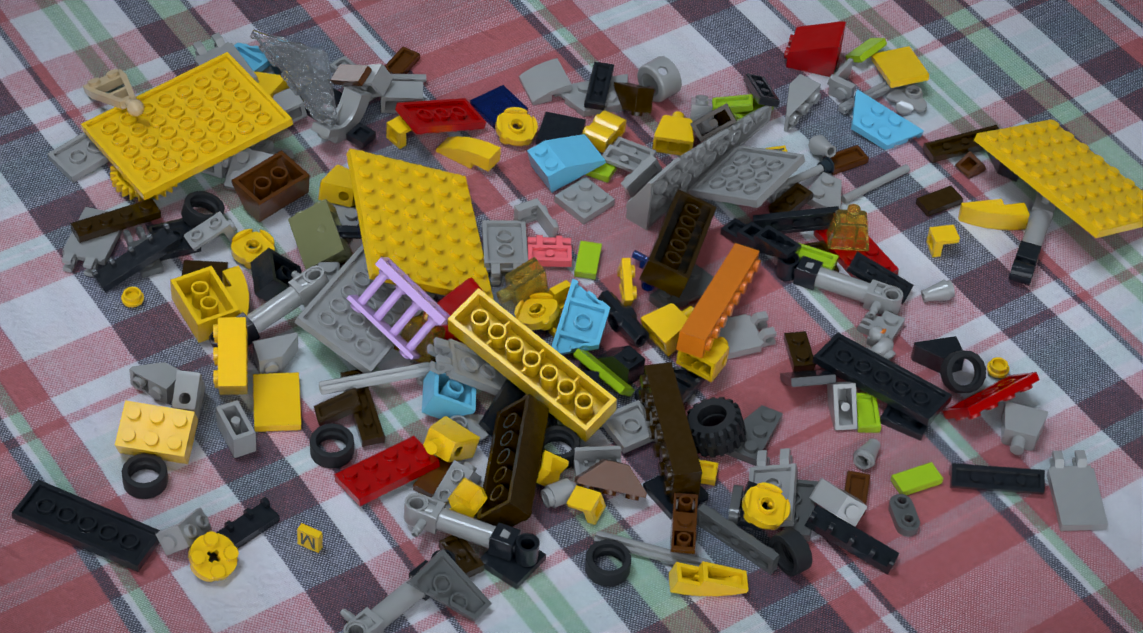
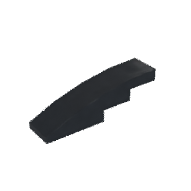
(766, 239)

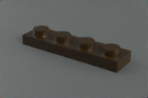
(954, 145)
(115, 220)
(367, 419)

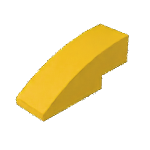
(470, 152)
(994, 214)
(237, 287)
(707, 580)

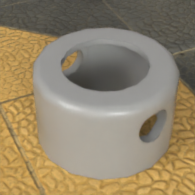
(664, 85)

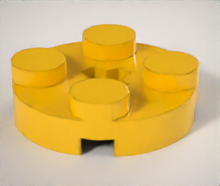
(513, 136)
(245, 238)
(544, 319)
(759, 516)
(215, 570)

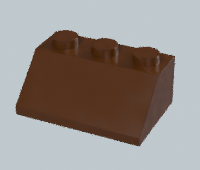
(271, 185)

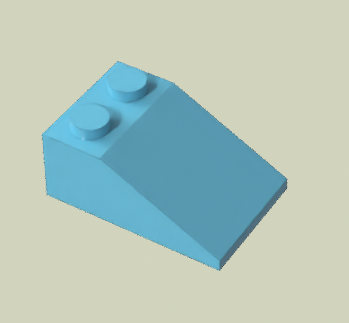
(564, 160)

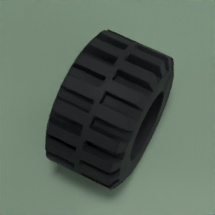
(716, 426)

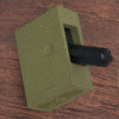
(321, 235)

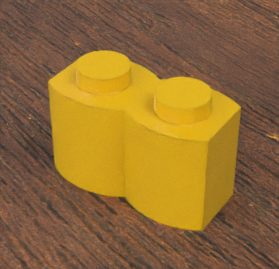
(605, 130)

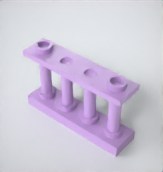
(403, 286)

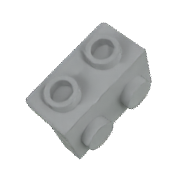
(588, 456)

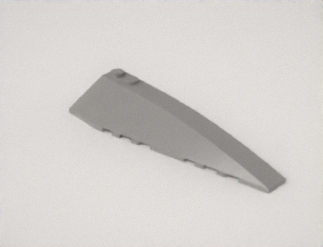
(688, 168)

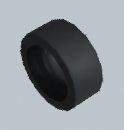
(203, 200)
(979, 372)
(564, 435)
(332, 459)
(142, 462)
(792, 550)
(608, 577)

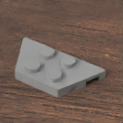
(576, 97)

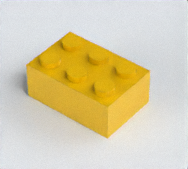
(202, 301)
(231, 356)
(156, 431)

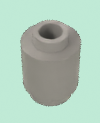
(557, 493)

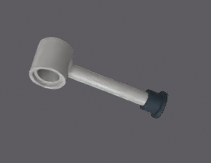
(825, 165)

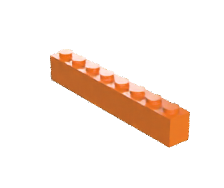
(718, 301)

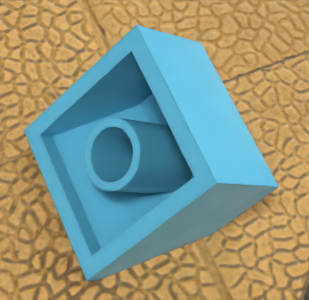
(446, 396)

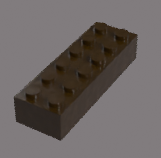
(678, 243)
(670, 430)
(514, 462)

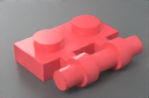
(550, 250)

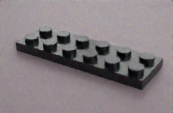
(882, 378)
(87, 525)

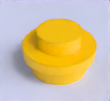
(132, 297)
(998, 367)

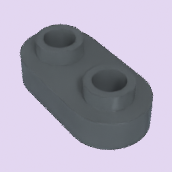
(736, 503)
(903, 510)

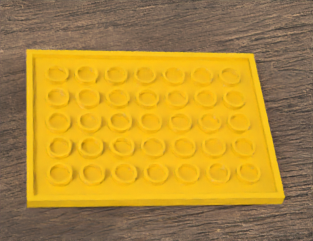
(187, 125)
(1068, 175)
(418, 221)

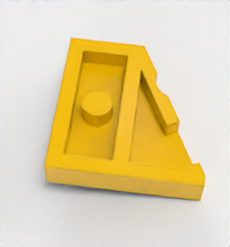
(626, 273)

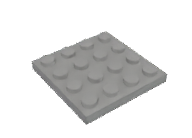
(747, 175)

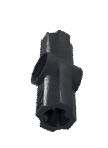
(624, 320)

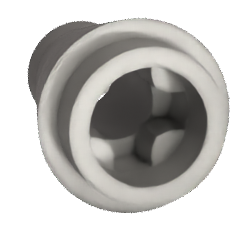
(821, 146)
(940, 291)
(866, 455)

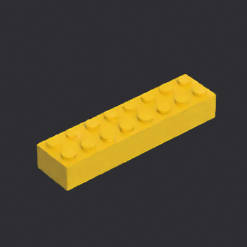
(532, 364)

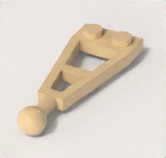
(119, 98)

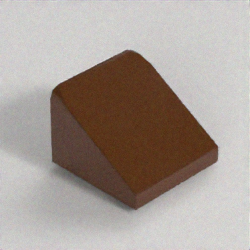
(970, 165)

